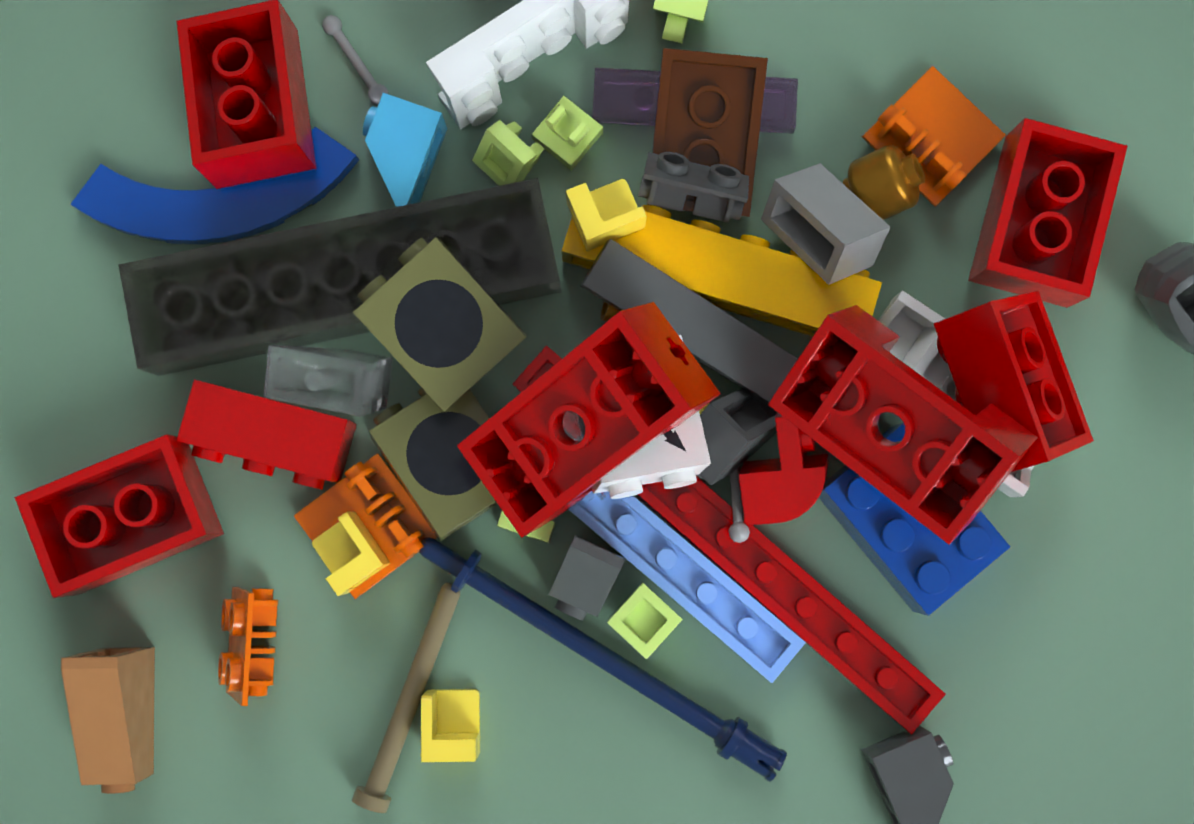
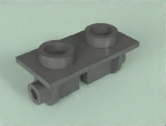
(717, 189)

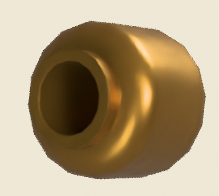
(886, 180)

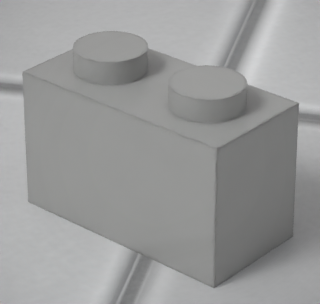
(824, 223)

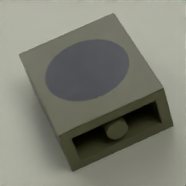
(438, 321)
(425, 458)

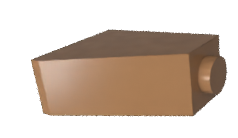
(112, 715)

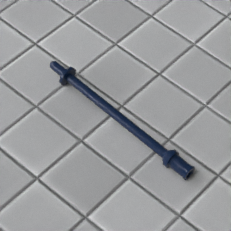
(729, 735)

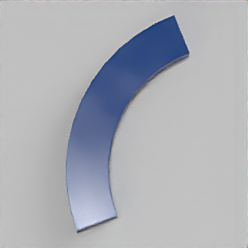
(212, 213)

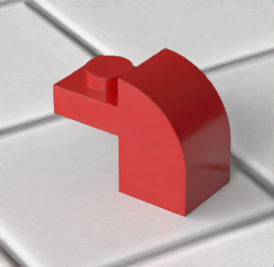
(786, 485)

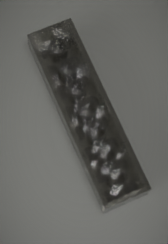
(306, 280)

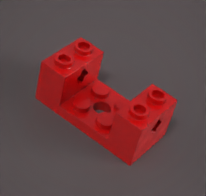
(628, 388)
(948, 454)

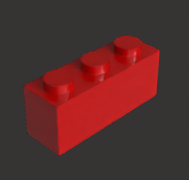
(266, 434)

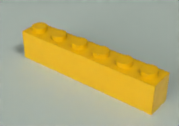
(736, 272)

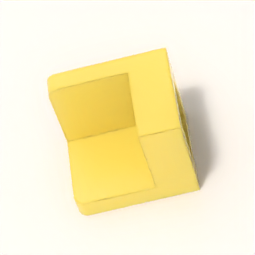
(604, 212)
(349, 553)
(450, 725)

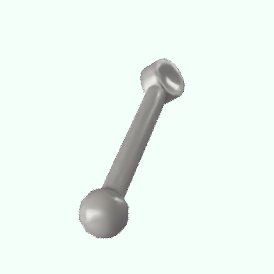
(332, 26)
(738, 530)

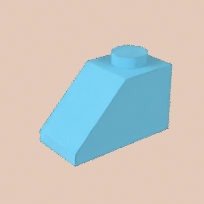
(404, 145)

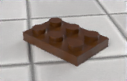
(711, 110)

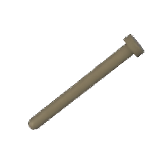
(373, 794)

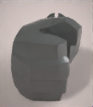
(1167, 292)

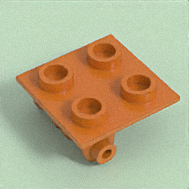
(940, 130)
(382, 507)
(236, 669)

